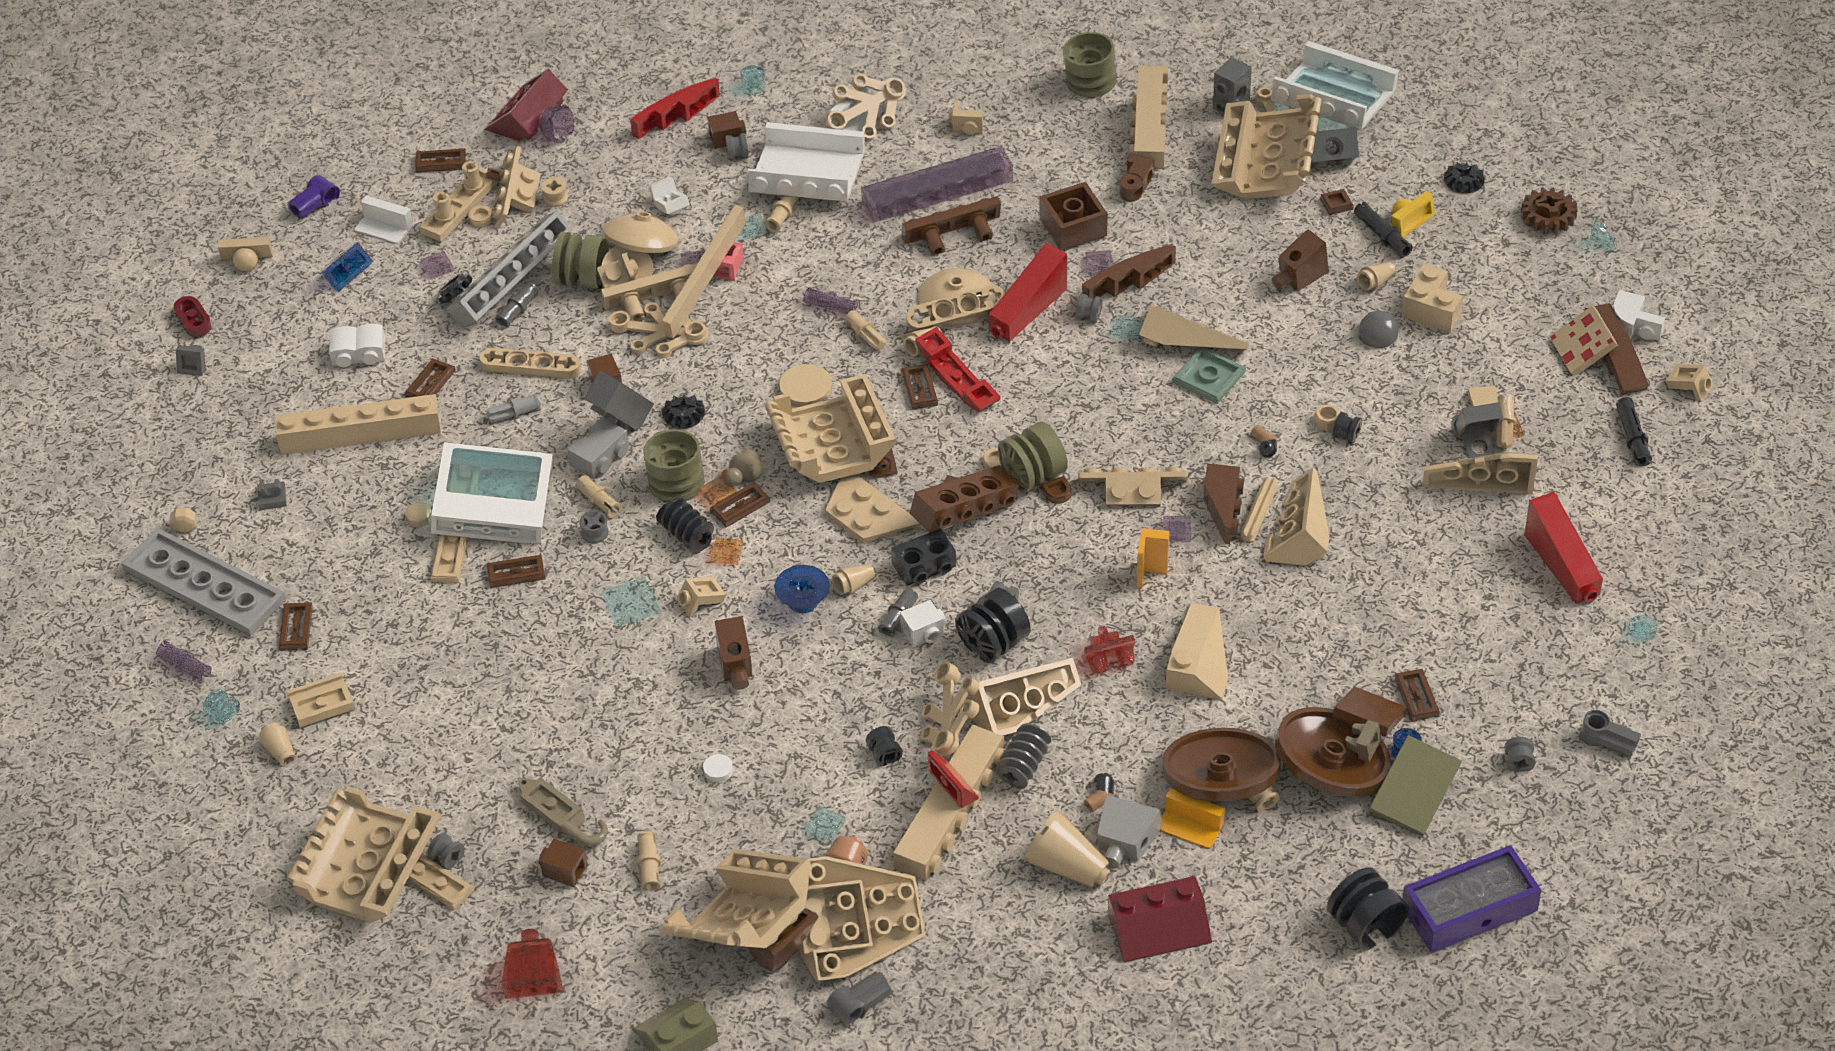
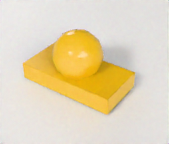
(1411, 214)

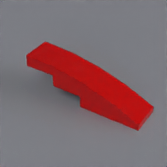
(680, 104)

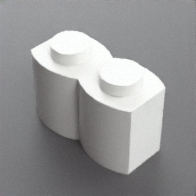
(357, 345)

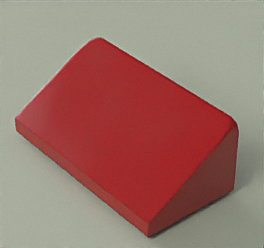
(950, 780)

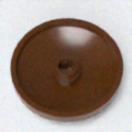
(1316, 752)
(1221, 764)

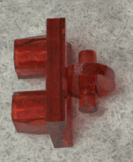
(1108, 645)

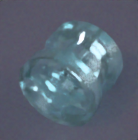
(753, 79)
(221, 706)

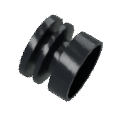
(993, 624)
(1367, 904)

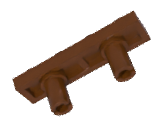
(962, 216)

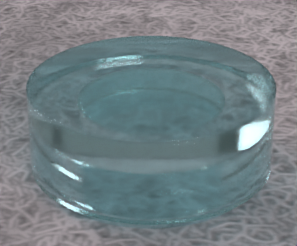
(1642, 628)

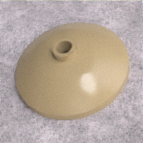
(640, 233)
(953, 282)

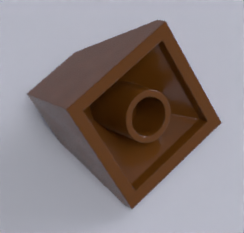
(787, 944)

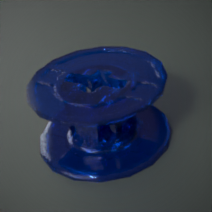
(812, 587)

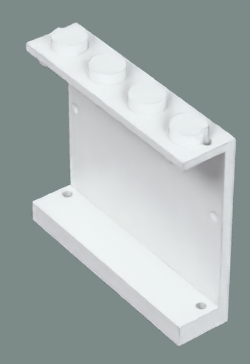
(808, 162)

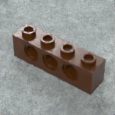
(964, 498)

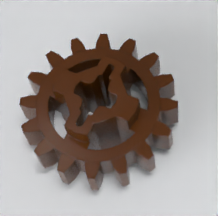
(1549, 210)

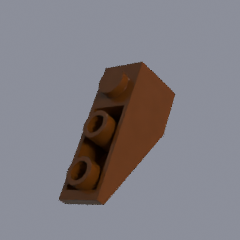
(1220, 496)

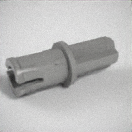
(513, 408)

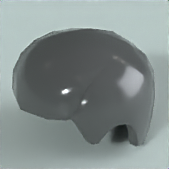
(1378, 329)

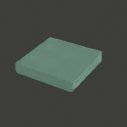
(1209, 375)

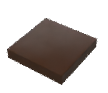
(1360, 706)

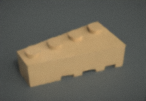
(1150, 114)

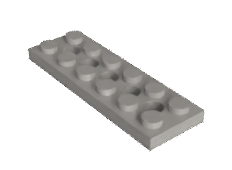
(204, 596)

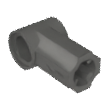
(1599, 730)
(854, 1002)

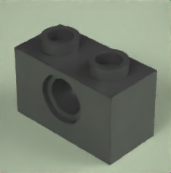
(1231, 84)
(1345, 142)

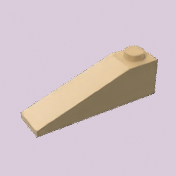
(1173, 329)
(1302, 525)
(1198, 655)

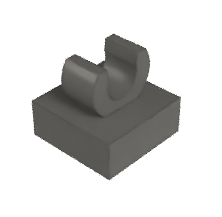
(190, 360)
(271, 495)

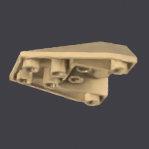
(861, 916)

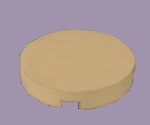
(806, 384)

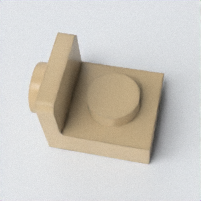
(617, 272)
(1690, 378)
(699, 592)

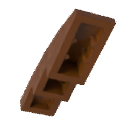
(1135, 270)
(1622, 360)

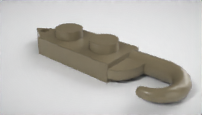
(558, 810)

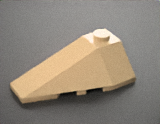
(1495, 473)
(1023, 695)

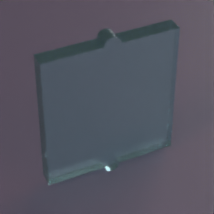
(631, 601)

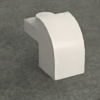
(1635, 321)

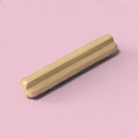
(1258, 509)

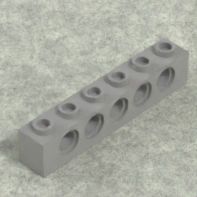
(508, 270)

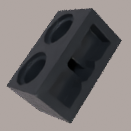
(923, 557)

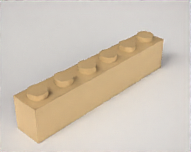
(357, 424)
(940, 815)

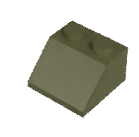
(679, 1028)

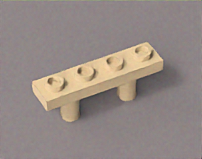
(455, 207)
(641, 289)

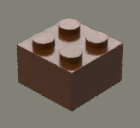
(1073, 216)

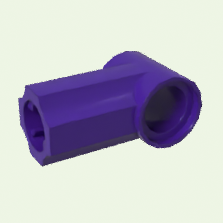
(318, 192)

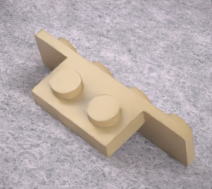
(517, 189)
(1133, 488)

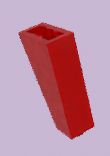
(1030, 294)
(1561, 548)

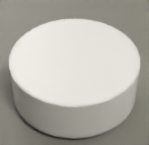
(718, 768)

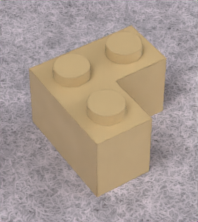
(1430, 302)

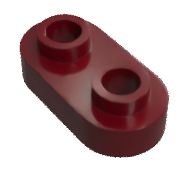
(195, 320)

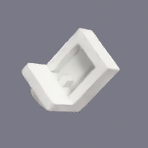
(667, 197)

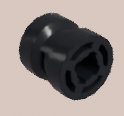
(887, 748)

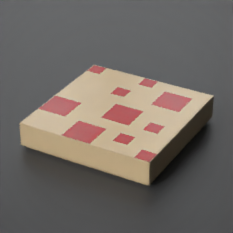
(1583, 341)

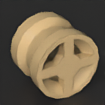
(554, 192)

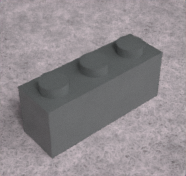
(618, 402)

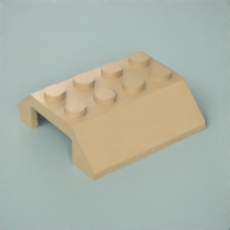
(1265, 150)
(833, 435)
(361, 855)
(756, 905)

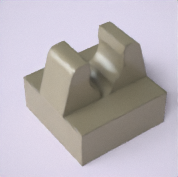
(1367, 741)

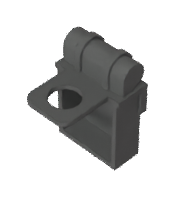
(1476, 424)

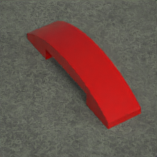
(953, 372)

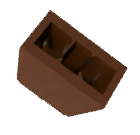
(1302, 262)
(732, 638)

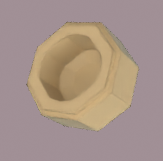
(1326, 416)
(418, 514)
(183, 520)

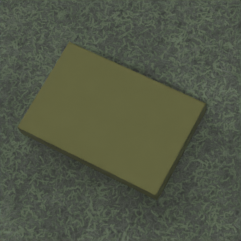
(1415, 786)

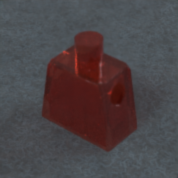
(531, 967)

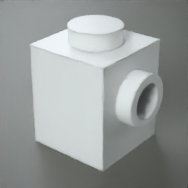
(922, 623)

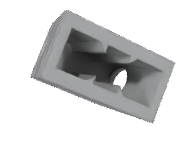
(1126, 829)

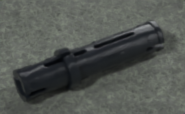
(1388, 234)
(1636, 439)

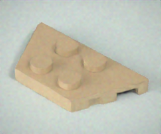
(867, 511)

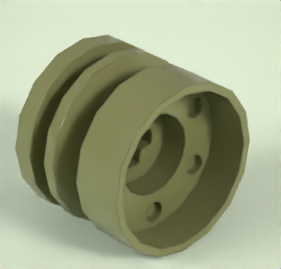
(1090, 64)
(578, 259)
(1033, 456)
(673, 465)

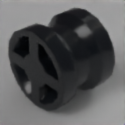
(1347, 427)

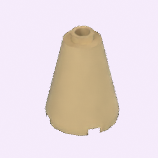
(1067, 852)

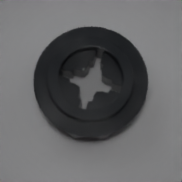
(1466, 184)
(454, 287)
(692, 415)

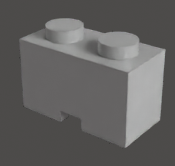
(599, 449)

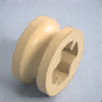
(1265, 799)

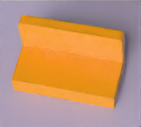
(1152, 553)
(1192, 819)

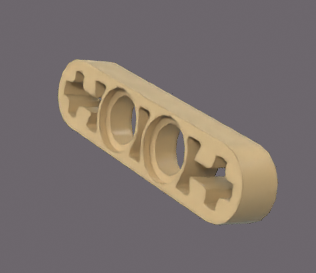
(954, 304)
(531, 360)

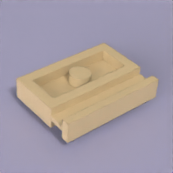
(320, 700)

